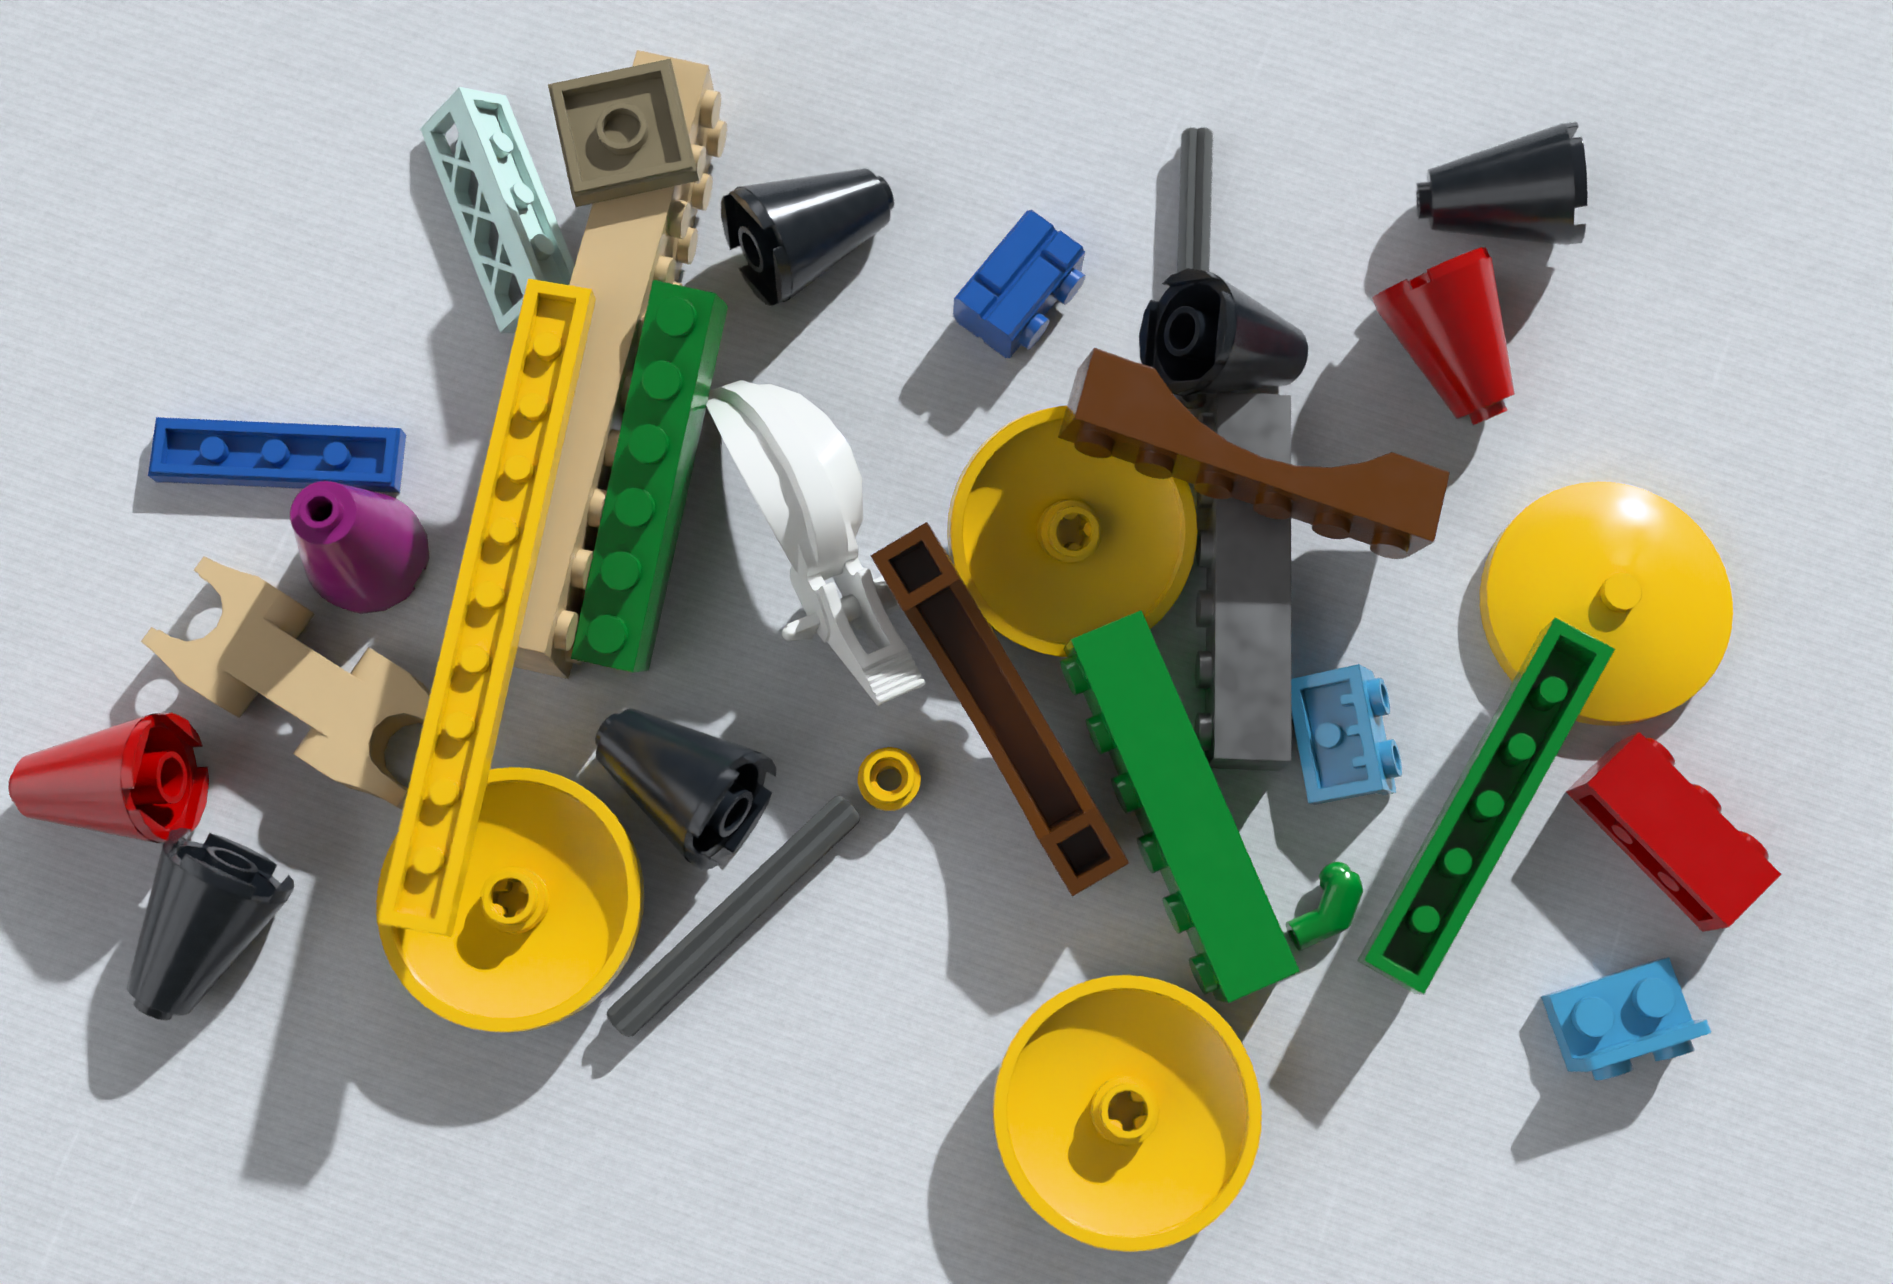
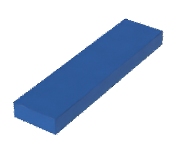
(276, 454)

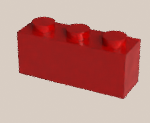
(1674, 832)

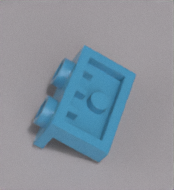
(1344, 734)
(1622, 1018)

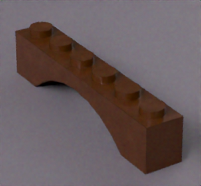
(1133, 416)
(1000, 708)

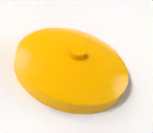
(1065, 537)
(1622, 573)
(540, 914)
(1127, 1113)

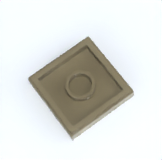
(623, 132)

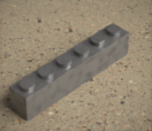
(1246, 602)

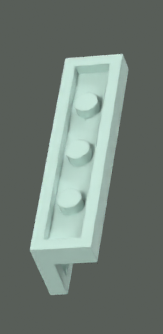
(507, 195)

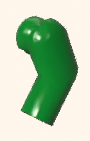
(1335, 910)

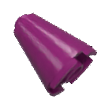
(358, 546)

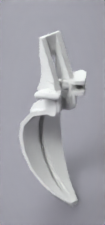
(814, 505)

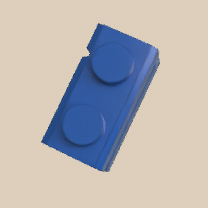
(1020, 284)

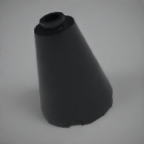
(1512, 190)
(802, 227)
(1217, 338)
(686, 782)
(200, 919)

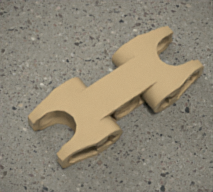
(260, 653)

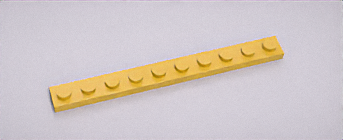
(487, 611)

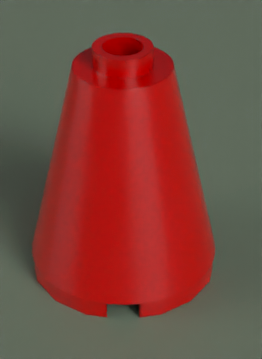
(1454, 333)
(119, 780)

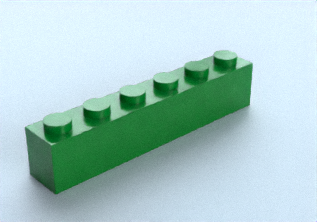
(650, 477)
(1485, 806)
(1178, 808)

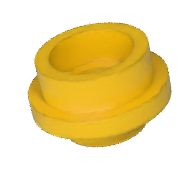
(885, 759)

